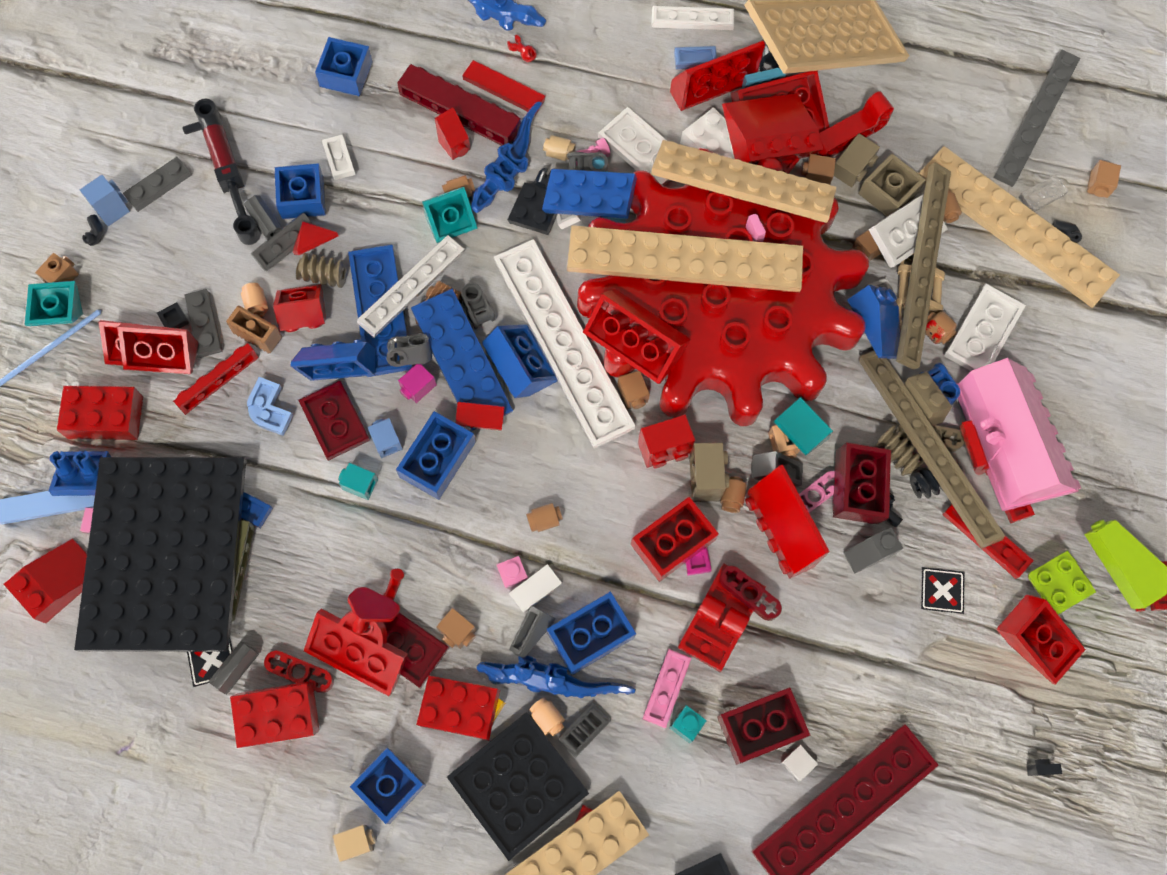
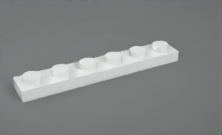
(410, 286)

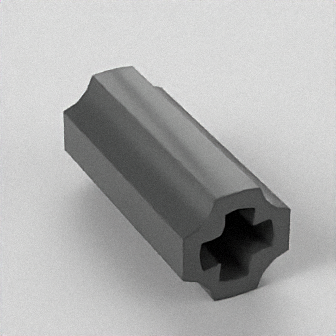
(263, 216)
(233, 668)

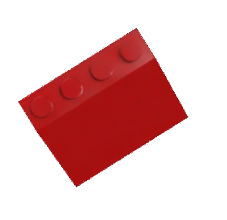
(716, 76)
(805, 85)
(771, 128)
(786, 523)

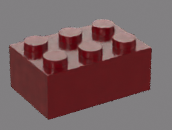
(862, 483)
(763, 726)

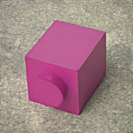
(416, 383)

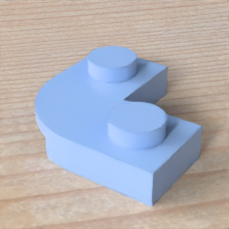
(262, 410)

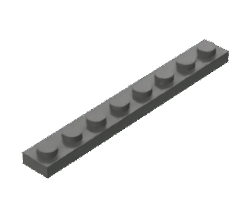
(1036, 118)

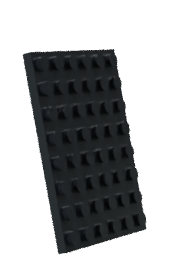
(162, 555)

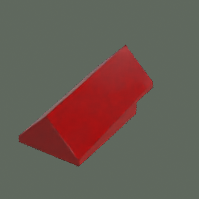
(148, 347)

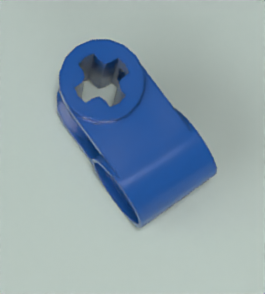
(944, 382)

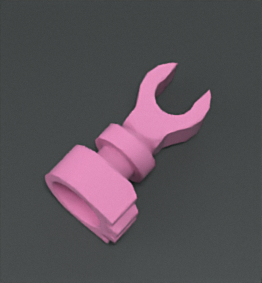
(601, 146)

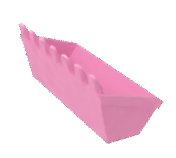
(1016, 435)

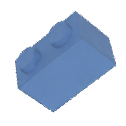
(105, 199)

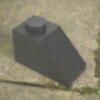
(767, 462)
(873, 550)

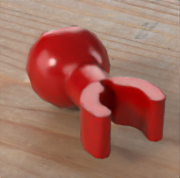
(528, 53)

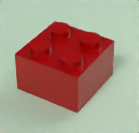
(666, 442)

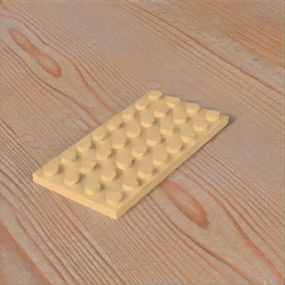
(826, 33)

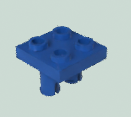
(75, 472)

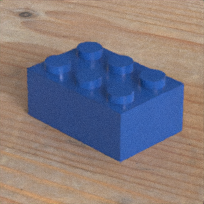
(436, 455)
(591, 633)

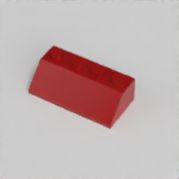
(635, 335)

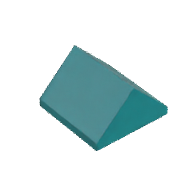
(449, 214)
(52, 303)
(803, 426)

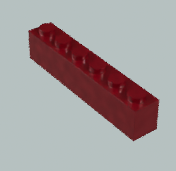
(474, 112)

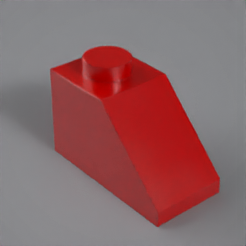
(452, 134)

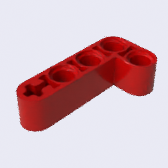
(865, 122)

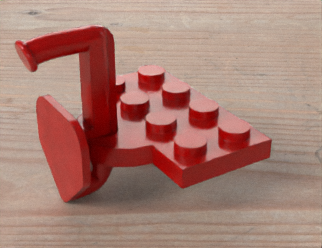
(355, 647)

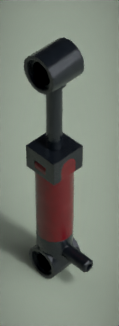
(224, 165)

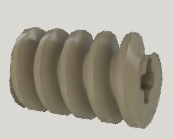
(321, 271)
(899, 451)

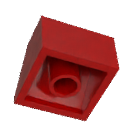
(300, 308)

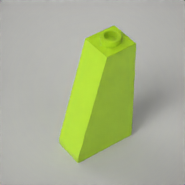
(1130, 564)

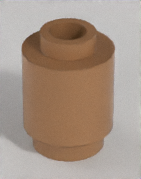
(458, 183)
(952, 208)
(734, 496)
(544, 517)

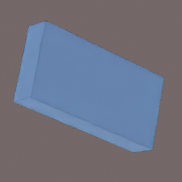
(693, 56)

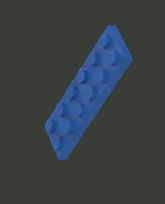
(372, 276)
(459, 352)

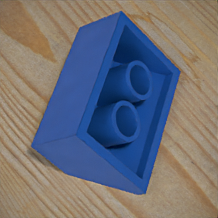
(335, 360)
(519, 360)

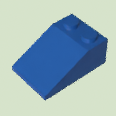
(881, 318)

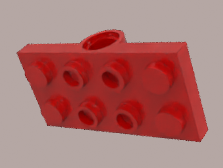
(718, 623)

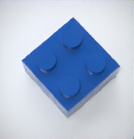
(343, 66)
(300, 191)
(388, 786)

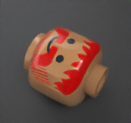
(940, 327)

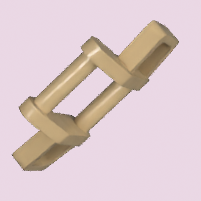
(904, 272)

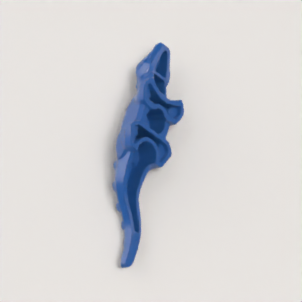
(507, 12)
(511, 161)
(548, 678)

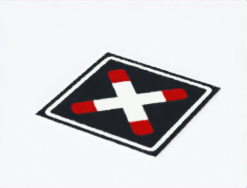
(942, 590)
(205, 664)

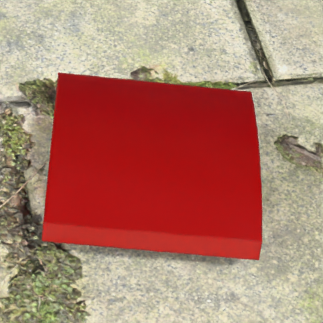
(974, 447)

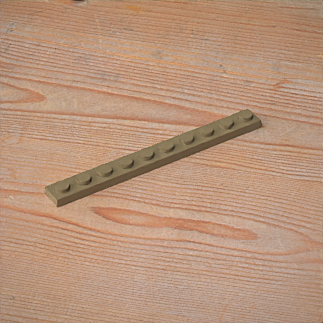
(923, 267)
(932, 450)

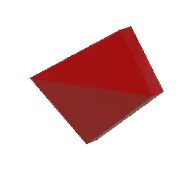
(312, 236)

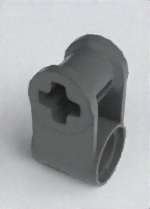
(586, 160)
(478, 309)
(411, 349)

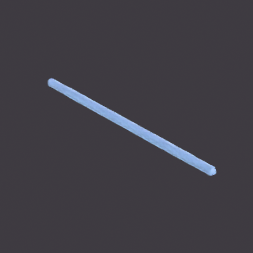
(49, 347)

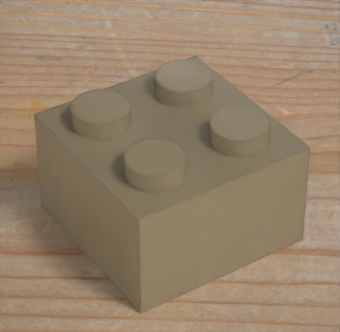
(891, 185)
(708, 472)

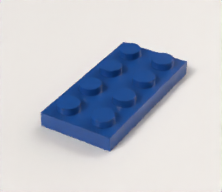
(589, 193)

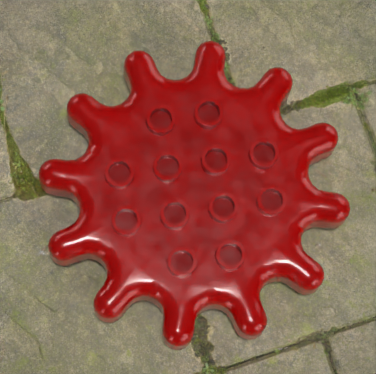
(737, 332)

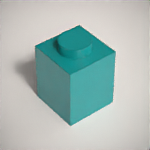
(357, 481)
(688, 724)

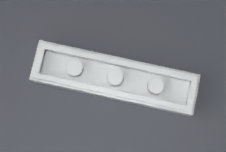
(692, 18)

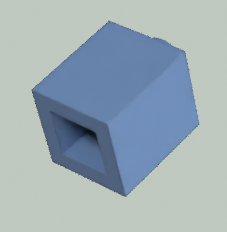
(384, 437)

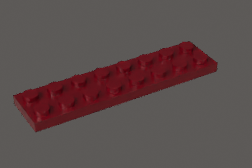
(846, 806)

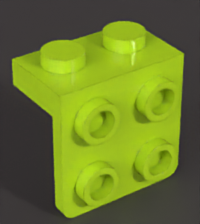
(1061, 582)

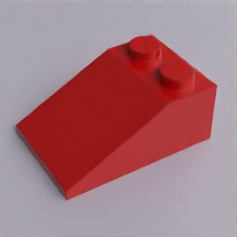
(50, 581)
(1041, 637)

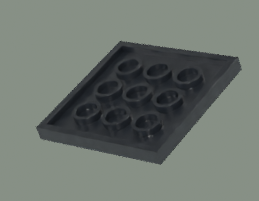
(517, 786)

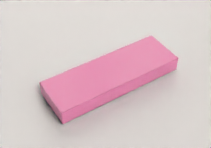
(666, 688)

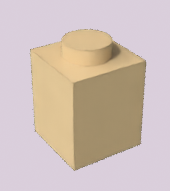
(354, 842)

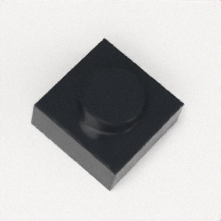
(173, 316)
(1043, 767)

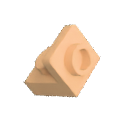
(779, 442)

